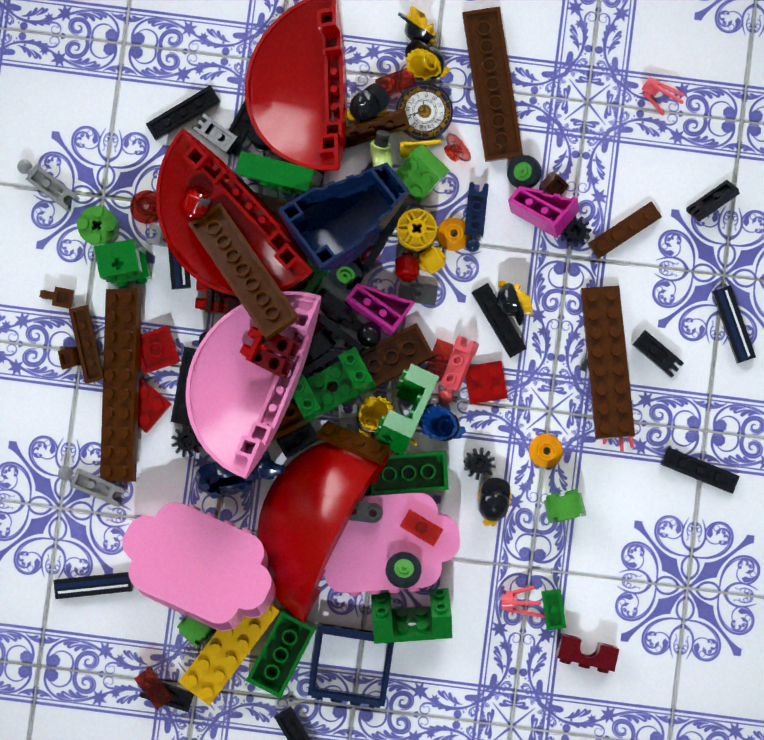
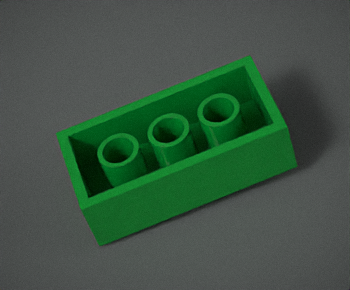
(277, 173)
(412, 473)
(281, 653)

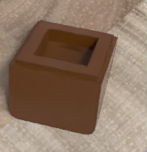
(553, 184)
(69, 358)

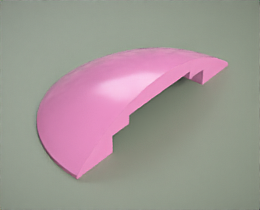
(235, 402)

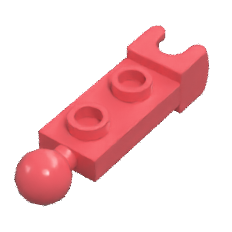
(457, 368)

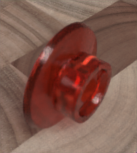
(456, 149)
(136, 207)

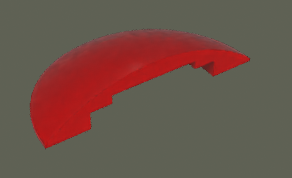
(301, 86)
(191, 166)
(307, 517)

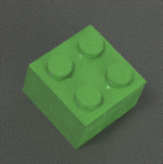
(421, 172)

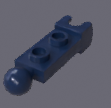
(475, 216)

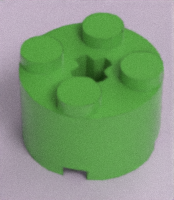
(108, 223)
(564, 507)
(194, 631)

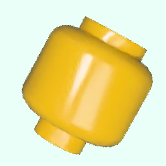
(432, 260)

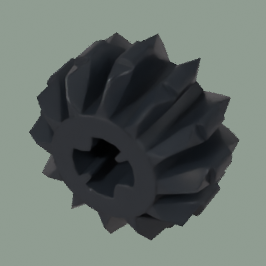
(579, 226)
(182, 445)
(485, 467)

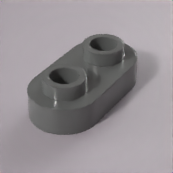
(363, 512)

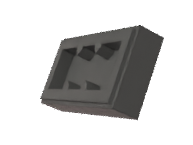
(418, 292)

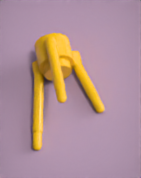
(407, 147)

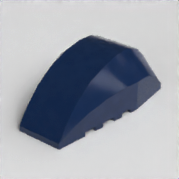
(344, 216)

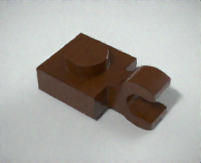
(60, 297)

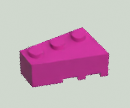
(543, 210)
(379, 307)

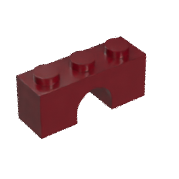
(603, 658)

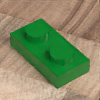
(553, 609)

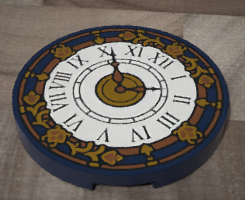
(427, 111)

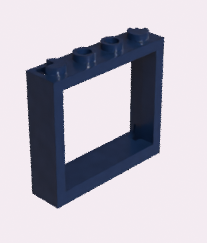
(337, 695)

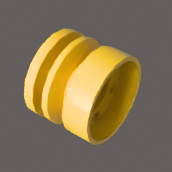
(416, 241)

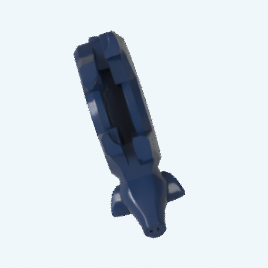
(214, 478)

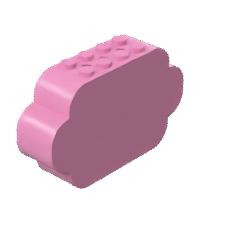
(365, 547)
(199, 566)

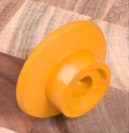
(446, 240)
(536, 450)

